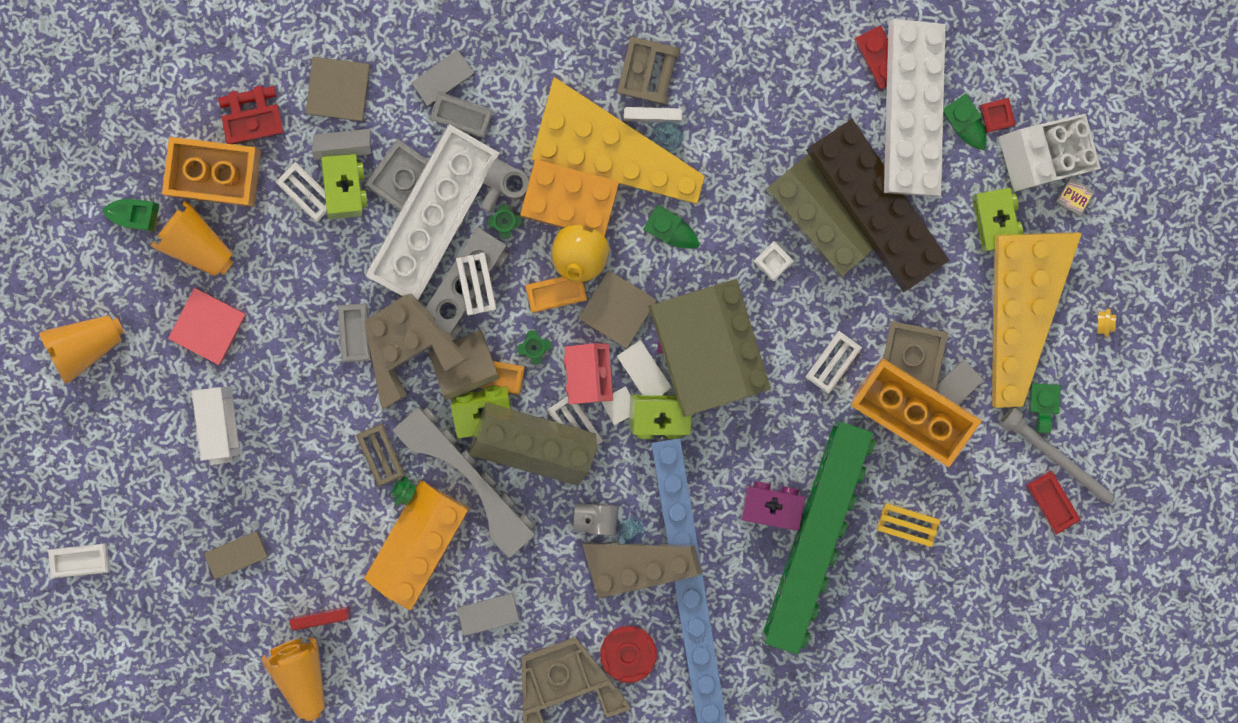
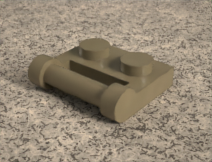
(638, 70)

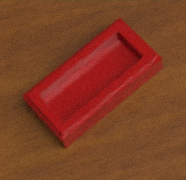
(1053, 502)
(320, 618)

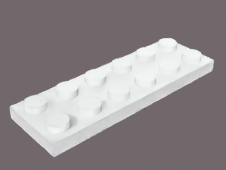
(914, 108)
(432, 213)

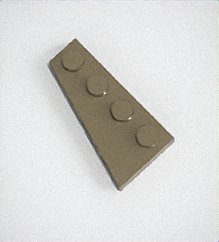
(636, 566)

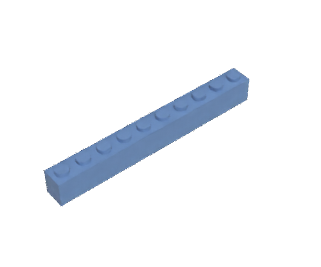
(689, 591)

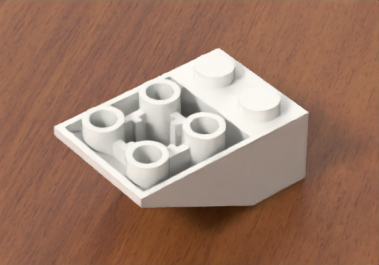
(1049, 152)

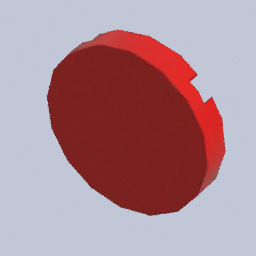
(630, 645)

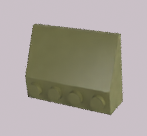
(709, 347)

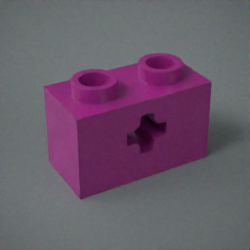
(786, 516)

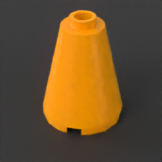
(194, 242)
(81, 344)
(298, 676)

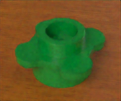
(504, 213)
(526, 347)
(403, 491)

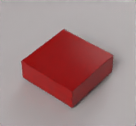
(997, 115)

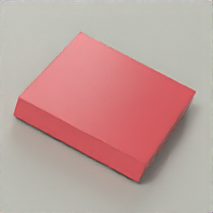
(207, 326)

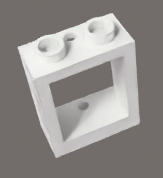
(216, 424)

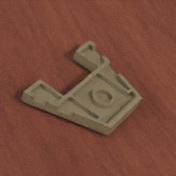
(398, 336)
(564, 673)

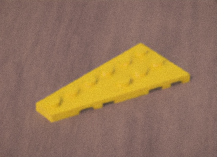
(593, 141)
(1027, 289)

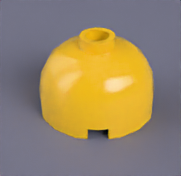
(579, 253)

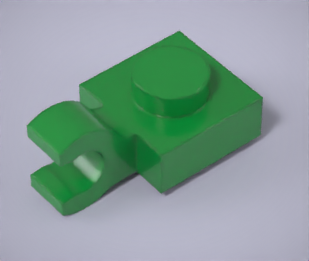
(1044, 401)

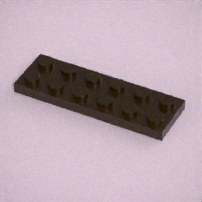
(883, 218)

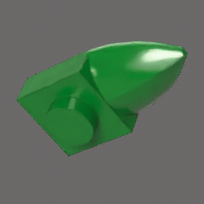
(966, 122)
(133, 214)
(671, 229)

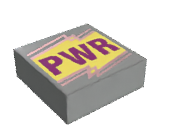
(1074, 197)

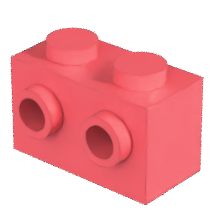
(588, 373)

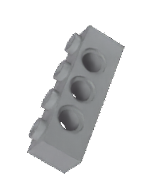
(447, 292)

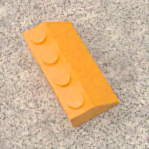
(915, 412)
(416, 545)

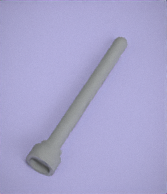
(1014, 421)

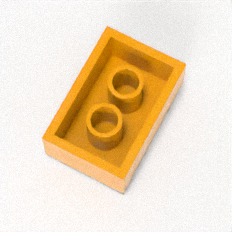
(211, 172)
(569, 197)

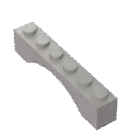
(424, 436)

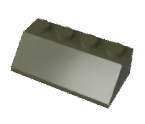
(820, 216)
(533, 444)

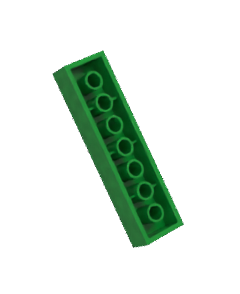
(817, 536)

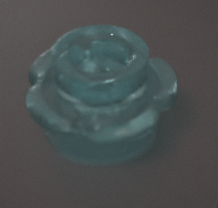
(668, 128)
(630, 528)

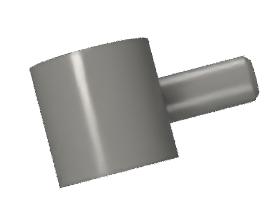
(497, 180)
(595, 518)

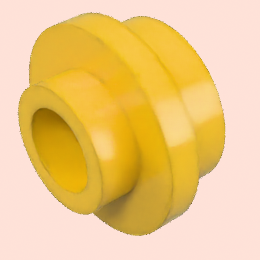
(1106, 322)

